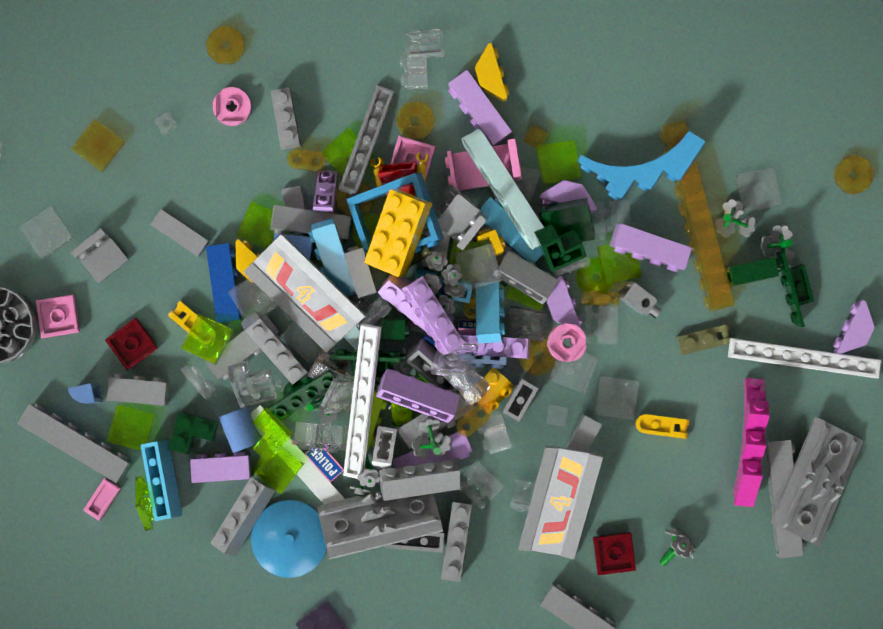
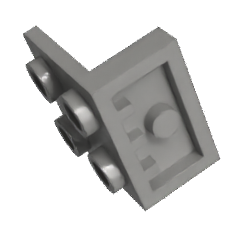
(462, 220)
(100, 255)

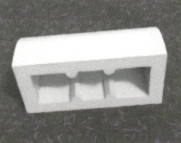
(384, 448)

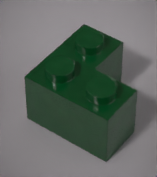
(561, 249)
(395, 326)
(187, 428)

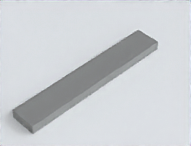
(366, 140)

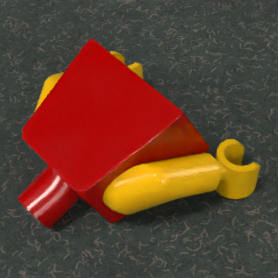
(387, 173)

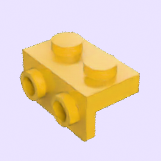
(498, 242)
(499, 389)

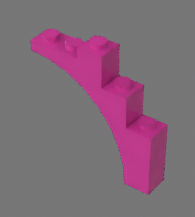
(753, 443)

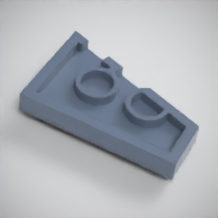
(497, 362)

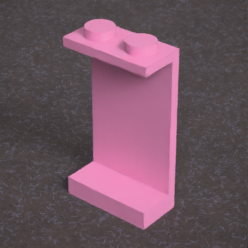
(466, 174)

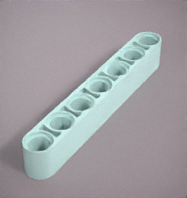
(503, 186)

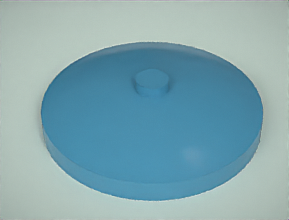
(288, 539)

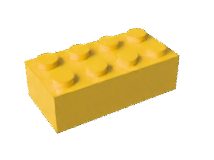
(398, 232)

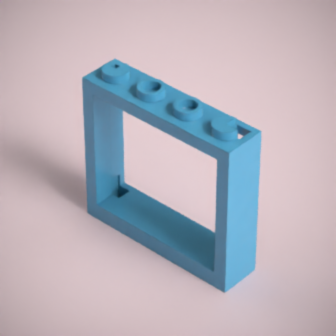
(421, 190)

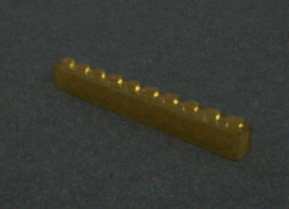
(699, 227)

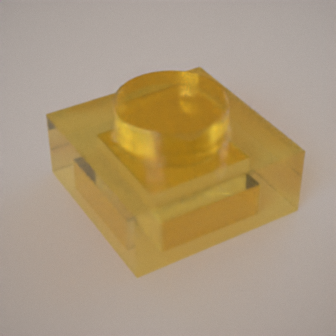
(535, 136)

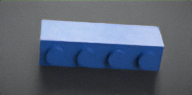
(223, 278)

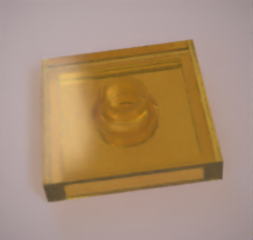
(98, 145)

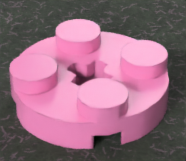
(225, 98)
(577, 342)

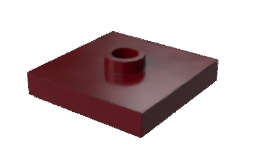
(131, 344)
(614, 553)

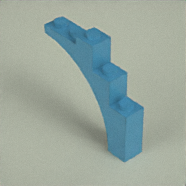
(674, 163)

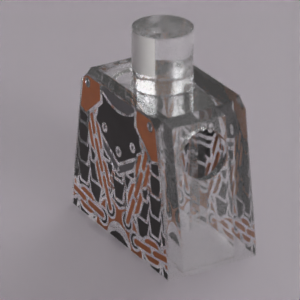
(323, 363)

